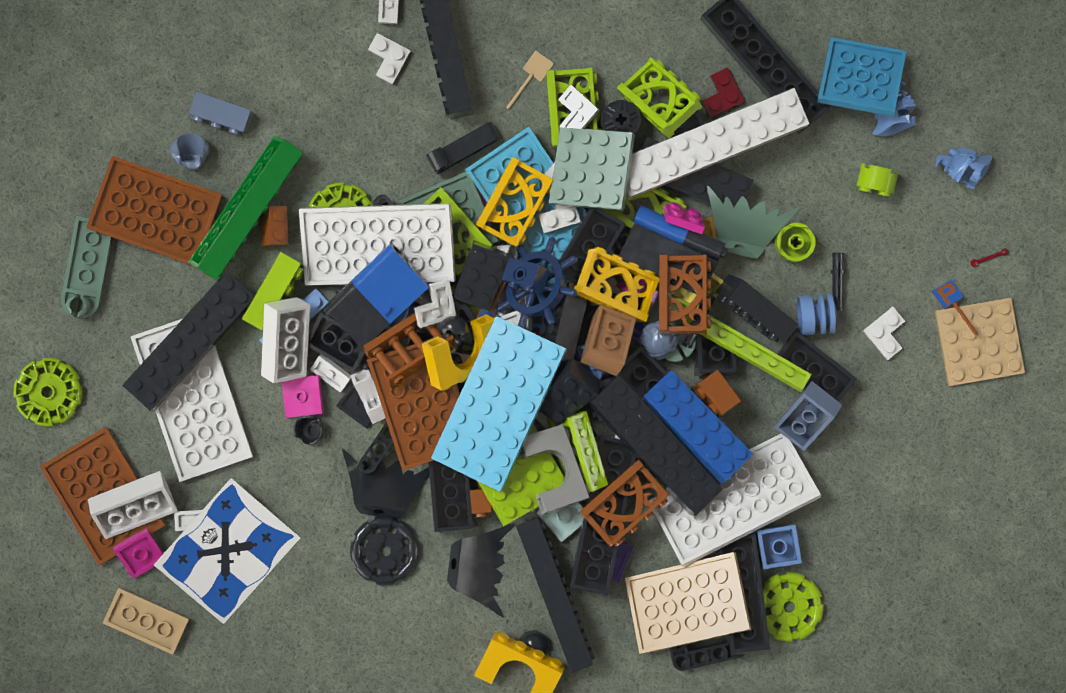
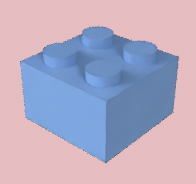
(778, 546)

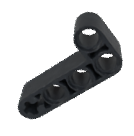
(462, 148)
(379, 439)
(708, 651)

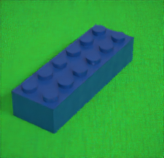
(697, 427)

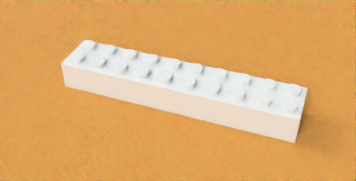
(715, 142)

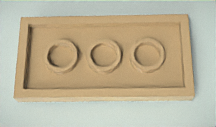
(146, 621)

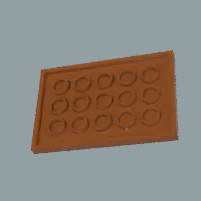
(153, 210)
(413, 410)
(86, 472)

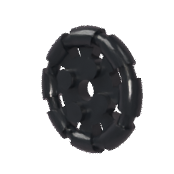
(373, 555)

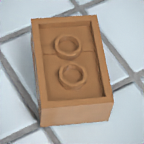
(608, 340)

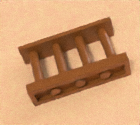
(392, 338)

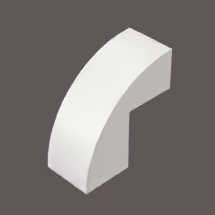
(367, 391)

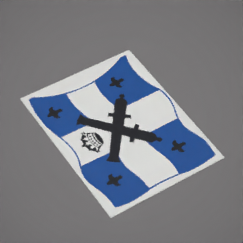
(227, 551)

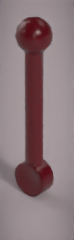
(974, 262)

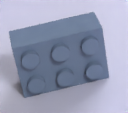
(808, 416)

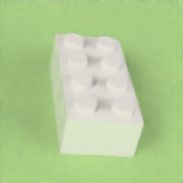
(285, 340)

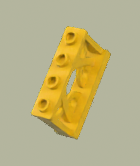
(490, 213)
(593, 292)

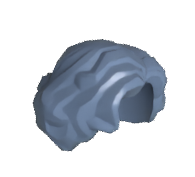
(190, 150)
(656, 344)

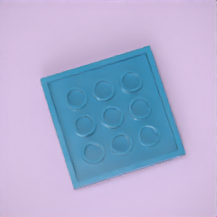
(862, 76)

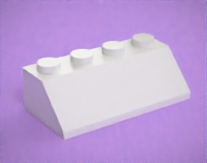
(132, 505)

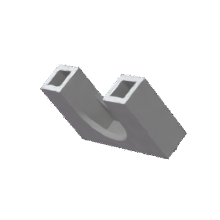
(556, 442)

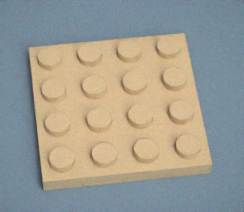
(985, 356)

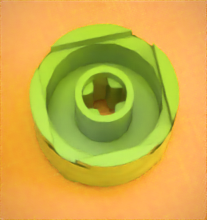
(877, 179)
(802, 235)

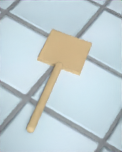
(536, 68)

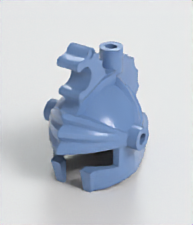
(901, 121)
(965, 165)

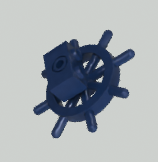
(534, 281)

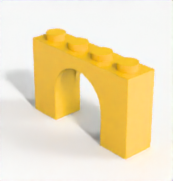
(438, 358)
(505, 649)

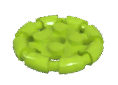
(336, 189)
(59, 394)
(800, 602)

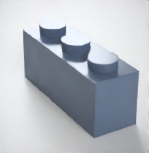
(220, 114)

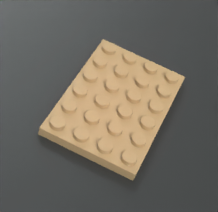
(688, 603)

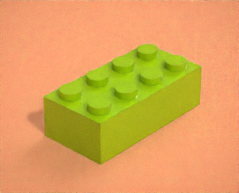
(275, 287)

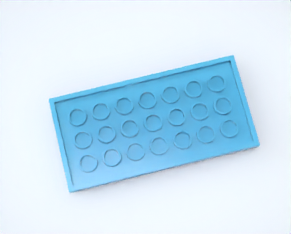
(488, 172)
(499, 403)

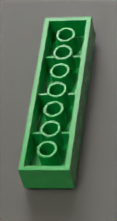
(245, 207)

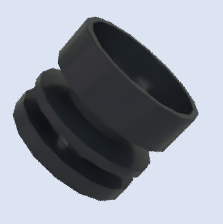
(624, 109)

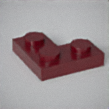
(727, 96)

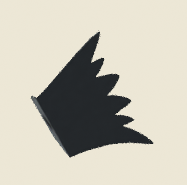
(384, 490)
(477, 566)

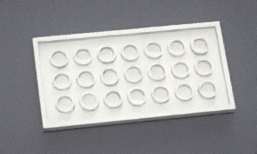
(346, 239)
(199, 414)
(757, 494)

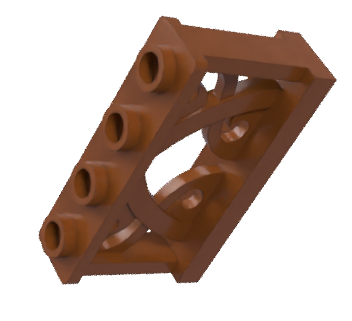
(668, 273)
(631, 478)

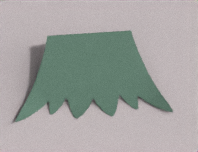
(745, 226)

